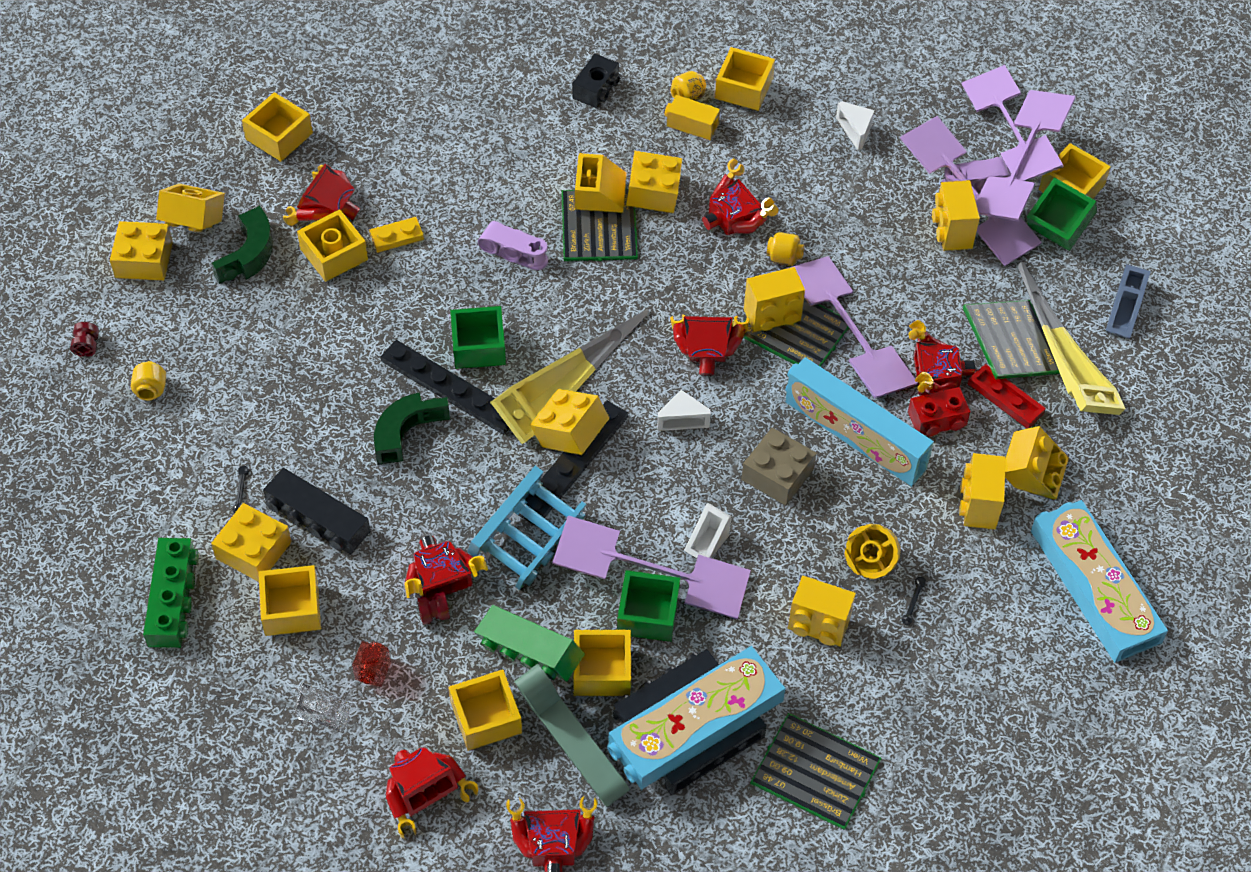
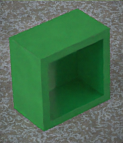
(1062, 214)
(478, 337)
(648, 605)

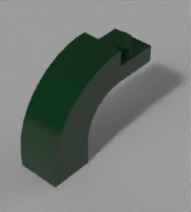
(253, 253)
(399, 419)

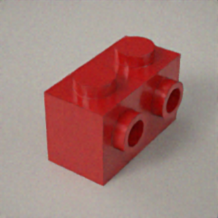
(939, 411)

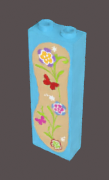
(858, 421)
(1098, 580)
(695, 717)

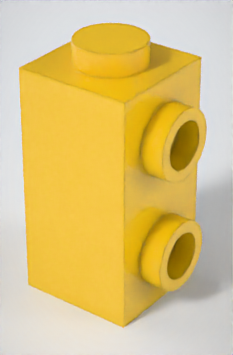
(692, 117)

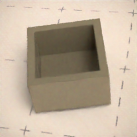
(778, 466)

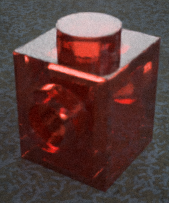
(371, 663)

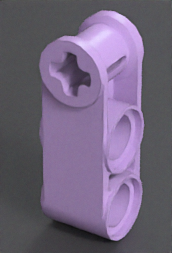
(978, 171)
(514, 246)

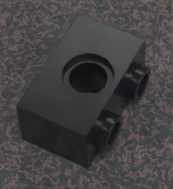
(596, 81)

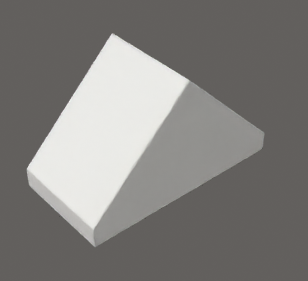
(855, 122)
(683, 413)
(709, 532)

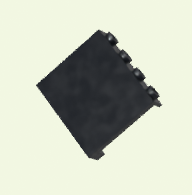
(671, 681)

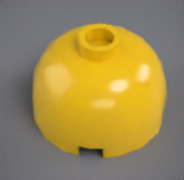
(872, 551)

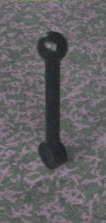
(242, 471)
(920, 583)

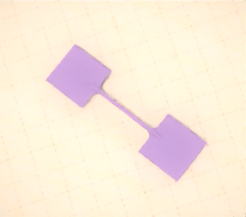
(993, 90)
(937, 148)
(1008, 195)
(879, 369)
(712, 584)

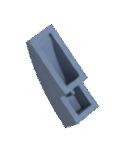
(1127, 301)

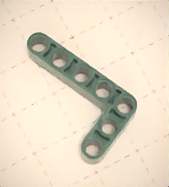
(571, 735)

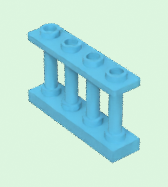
(500, 523)

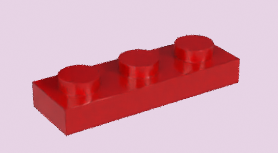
(1007, 397)

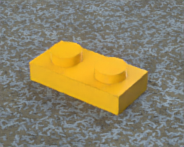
(396, 234)

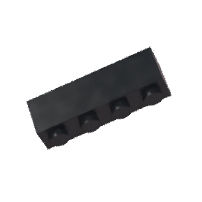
(316, 511)

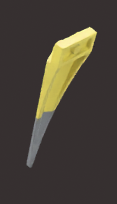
(1081, 377)
(525, 399)

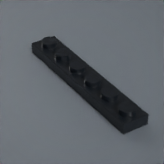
(444, 384)
(571, 466)

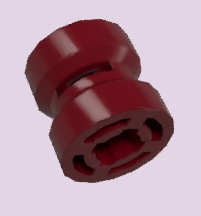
(84, 339)
(436, 607)

